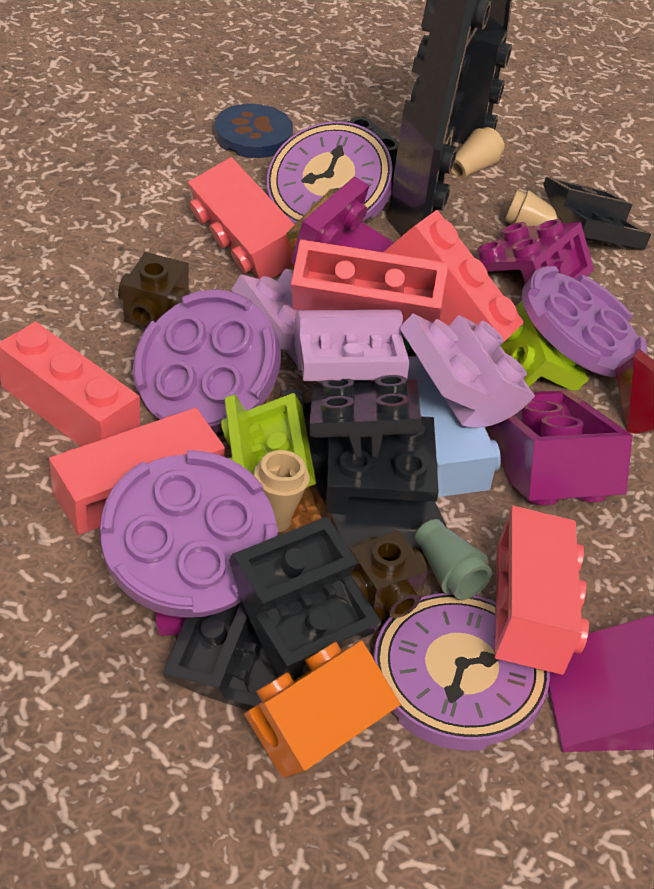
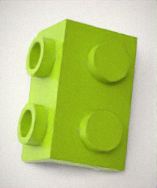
(541, 357)
(266, 429)

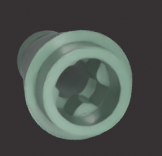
(454, 561)

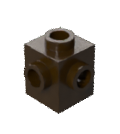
(153, 288)
(389, 574)

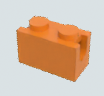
(321, 709)

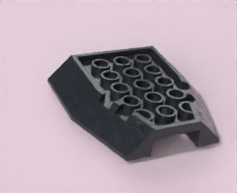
(449, 100)

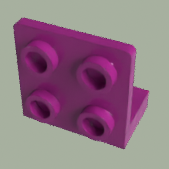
(340, 221)
(538, 246)

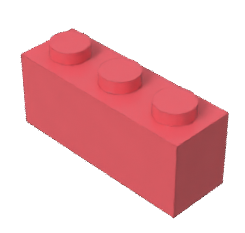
(242, 219)
(366, 280)
(467, 286)
(66, 386)
(88, 474)
(539, 591)

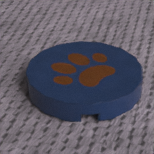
(252, 130)

